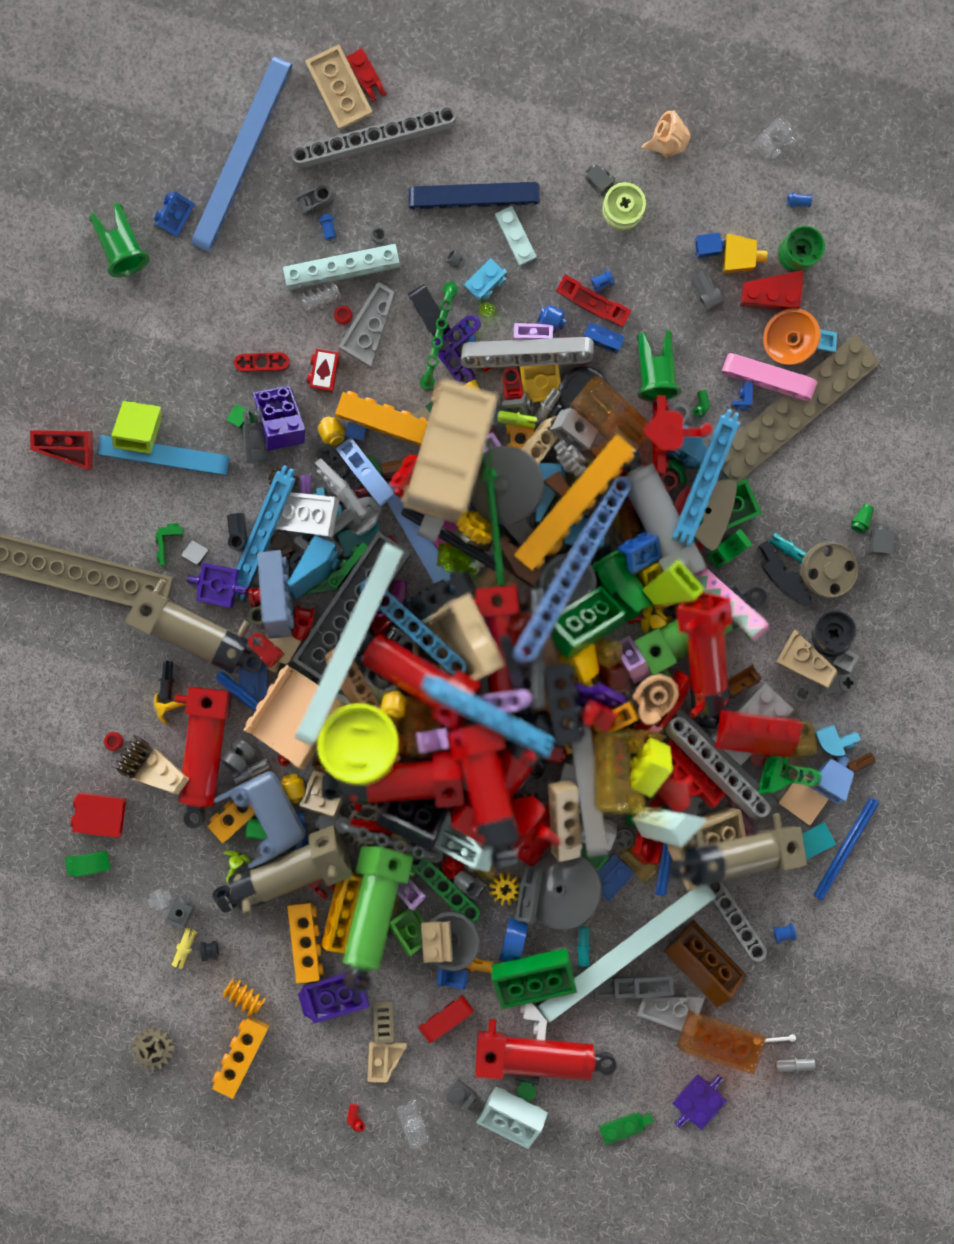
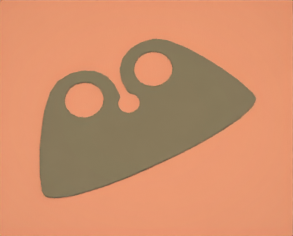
(721, 507)

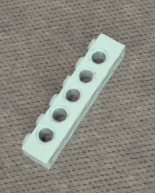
(341, 267)

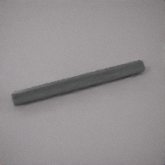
(538, 660)

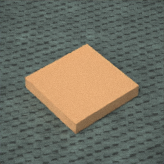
(803, 801)

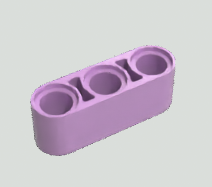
(509, 699)

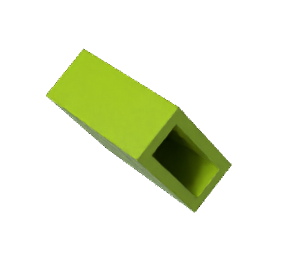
(136, 427)

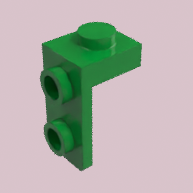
(172, 529)

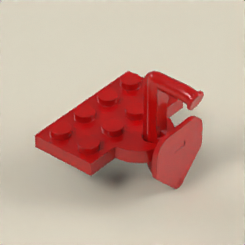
(667, 432)
(686, 782)
(534, 828)

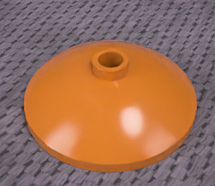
(789, 325)

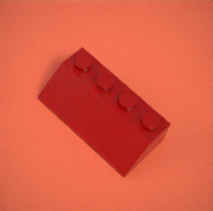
(758, 734)

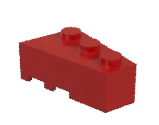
(774, 292)
(65, 445)

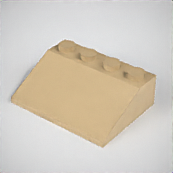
(719, 827)

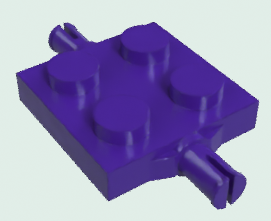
(217, 585)
(599, 694)
(699, 1101)

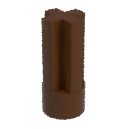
(861, 762)

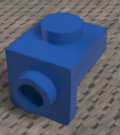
(454, 979)

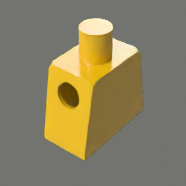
(741, 254)
(585, 665)

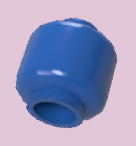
(552, 316)

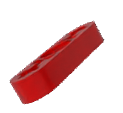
(247, 368)

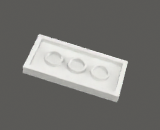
(309, 514)

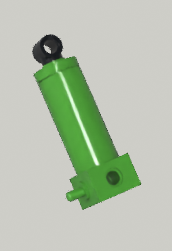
(381, 874)

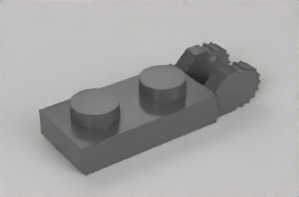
(254, 438)
(529, 895)

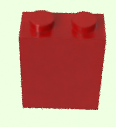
(98, 814)

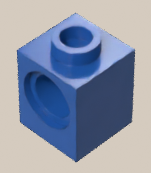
(709, 245)

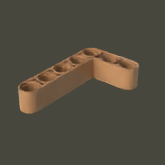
(357, 681)

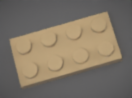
(339, 87)

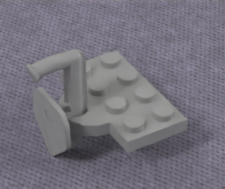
(356, 516)

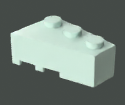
(462, 847)

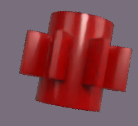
(452, 867)

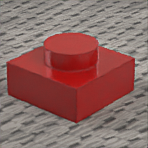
(380, 624)

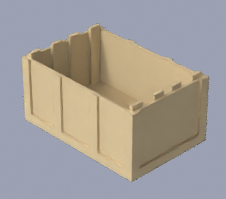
(450, 451)

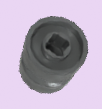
(234, 761)

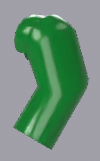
(703, 405)
(678, 468)

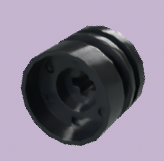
(839, 624)

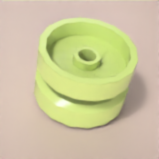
(624, 195)

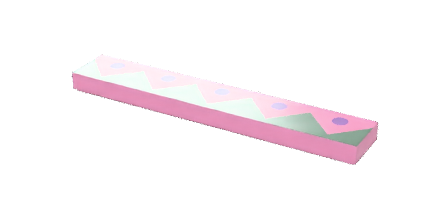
(741, 612)

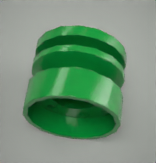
(808, 241)

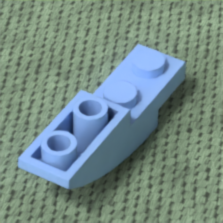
(365, 471)

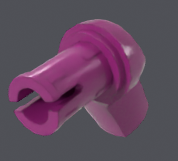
(399, 592)

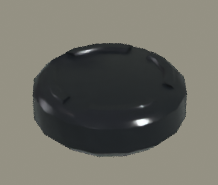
(574, 382)

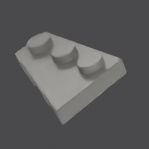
(669, 1009)

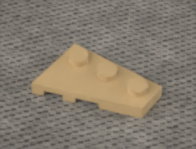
(806, 661)
(161, 773)

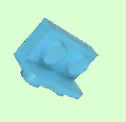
(486, 280)

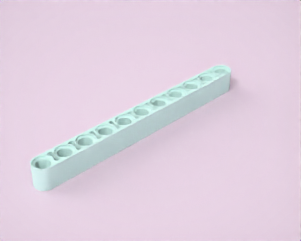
(348, 644)
(629, 949)

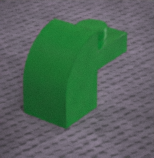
(729, 549)
(87, 863)

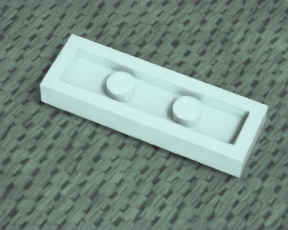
(515, 235)

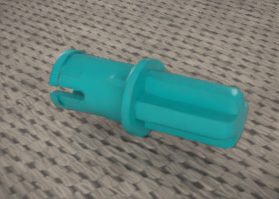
(583, 946)

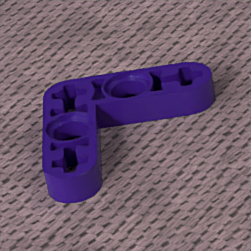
(451, 351)

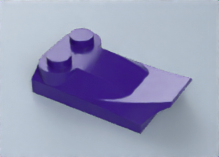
(330, 999)

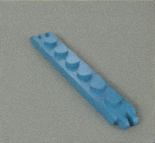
(706, 477)
(264, 527)
(488, 715)

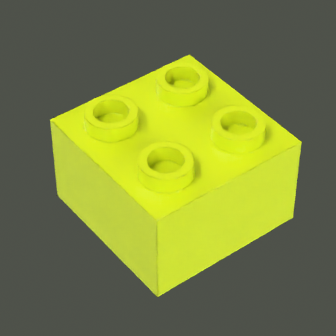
(650, 767)

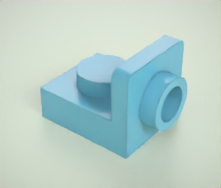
(827, 341)

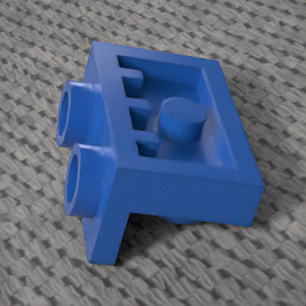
(174, 213)
(604, 338)
(641, 551)

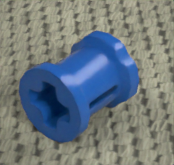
(602, 281)
(784, 933)

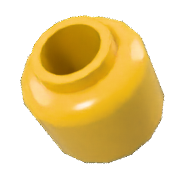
(331, 431)
(394, 705)
(294, 787)

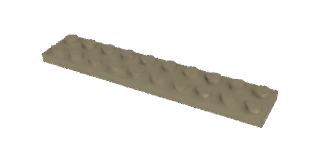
(790, 414)
(76, 571)

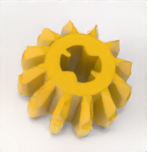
(501, 883)

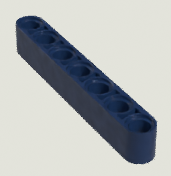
(473, 194)

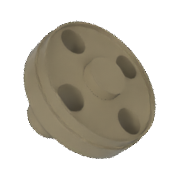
(829, 569)

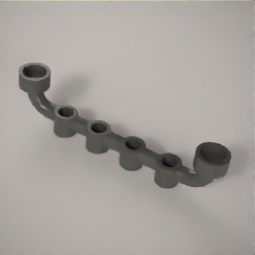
(433, 854)

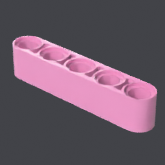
(769, 377)

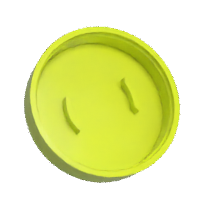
(358, 744)

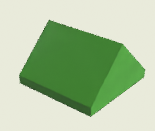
(408, 930)

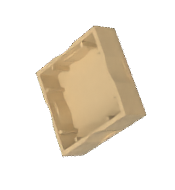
(466, 634)

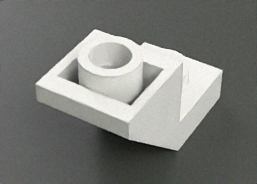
(531, 1012)

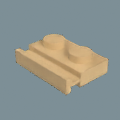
(437, 941)

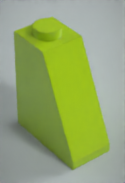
(673, 586)

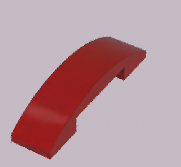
(592, 302)
(683, 686)

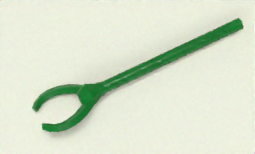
(488, 476)

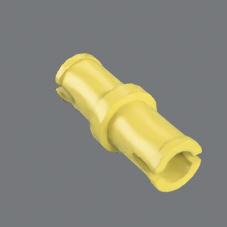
(184, 948)

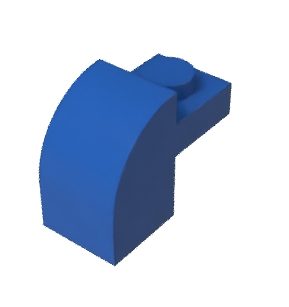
(513, 940)

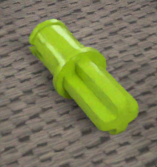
(516, 419)

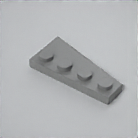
(366, 331)

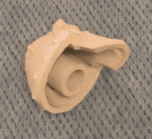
(669, 136)
(656, 697)

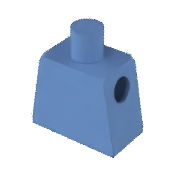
(835, 780)

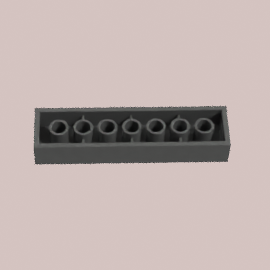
(334, 620)

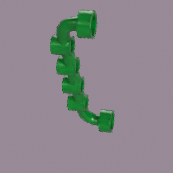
(449, 290)

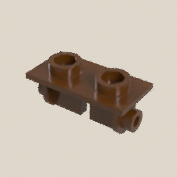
(747, 677)

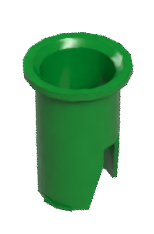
(120, 245)
(658, 371)
(621, 584)

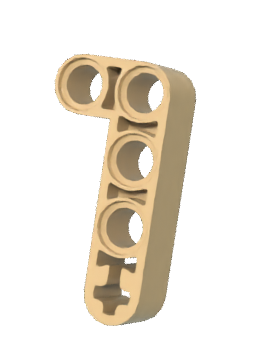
(548, 437)

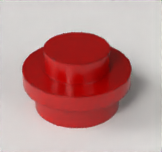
(343, 315)
(113, 741)

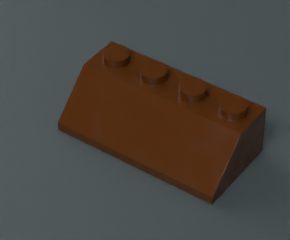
(705, 964)

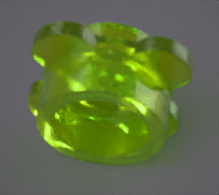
(487, 309)

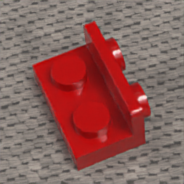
(647, 850)

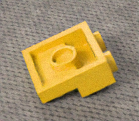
(539, 380)

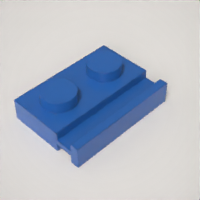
(254, 683)
(614, 876)

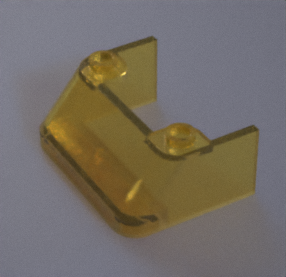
(612, 772)

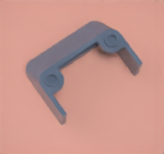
(273, 812)

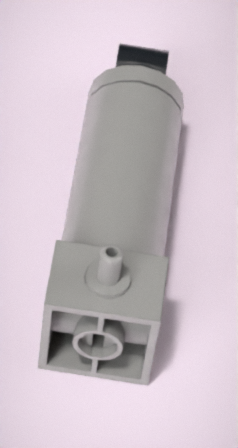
(659, 514)

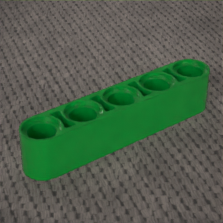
(448, 893)

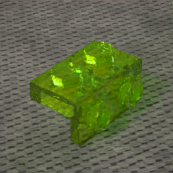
(453, 559)

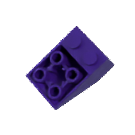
(280, 418)

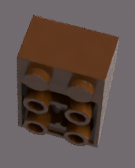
(520, 570)

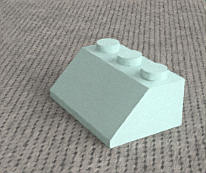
(668, 826)
(512, 1117)

